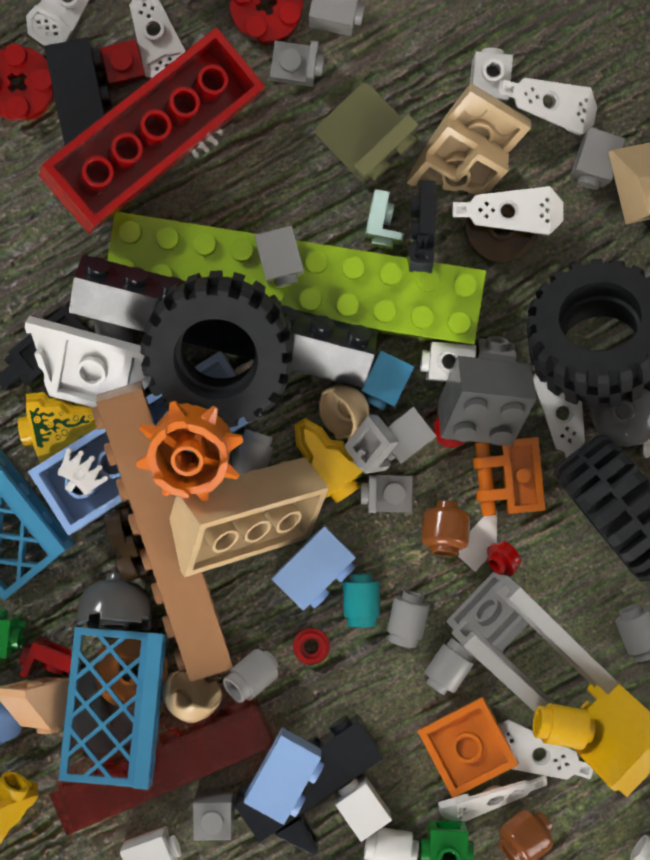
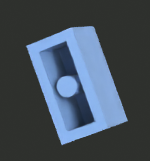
(315, 568)
(283, 777)

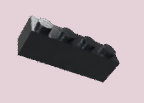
(77, 85)
(345, 755)

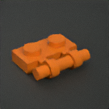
(521, 477)

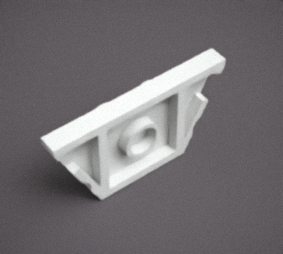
(82, 362)

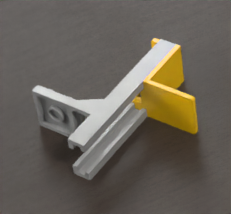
(622, 724)

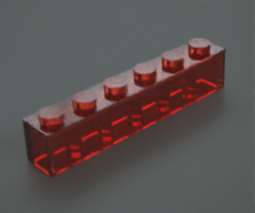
(178, 761)

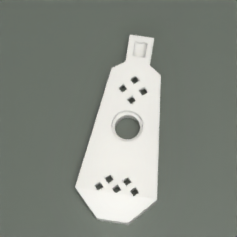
(59, 14)
(157, 47)
(564, 99)
(526, 207)
(550, 404)
(524, 745)
(468, 807)

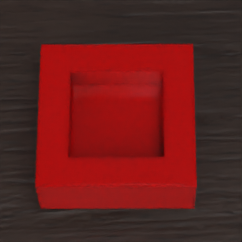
(123, 63)

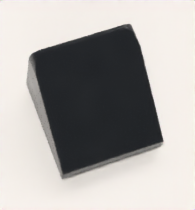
(299, 834)

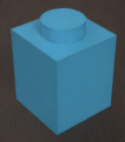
(386, 380)

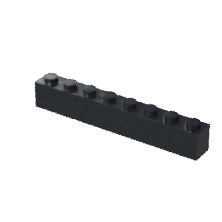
(130, 294)

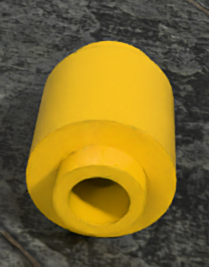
(563, 726)

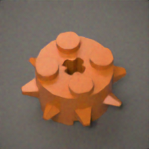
(194, 430)

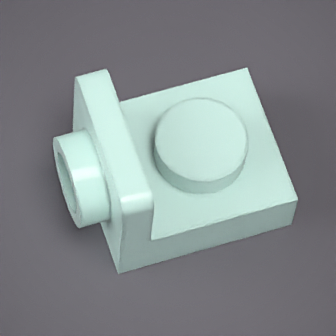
(380, 214)

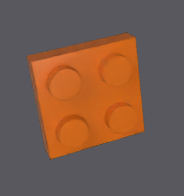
(468, 747)

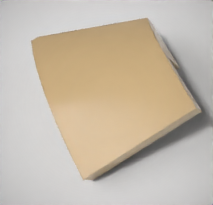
(471, 144)

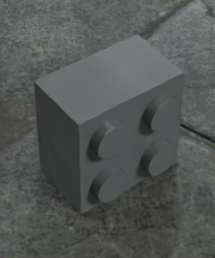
(486, 400)

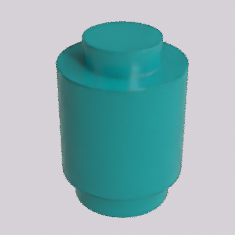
(361, 600)

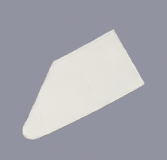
(480, 538)

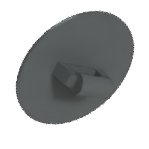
(85, 723)

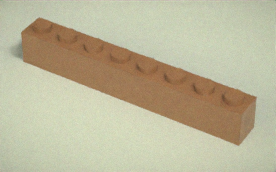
(186, 599)

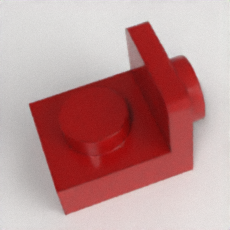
(53, 655)

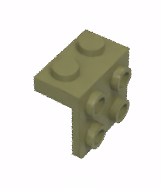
(366, 133)

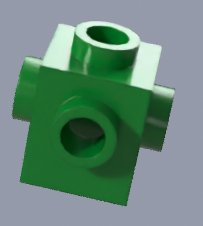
(446, 841)

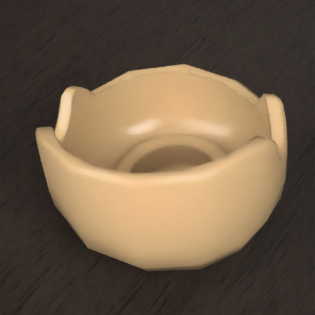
(343, 410)
(188, 699)

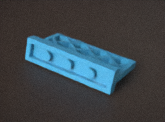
(34, 518)
(145, 715)

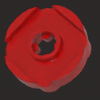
(264, 27)
(39, 92)

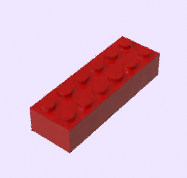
(151, 131)

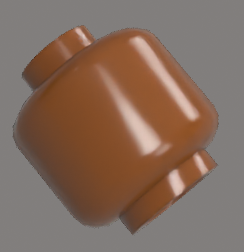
(445, 529)
(525, 836)

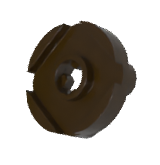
(501, 247)
(125, 544)

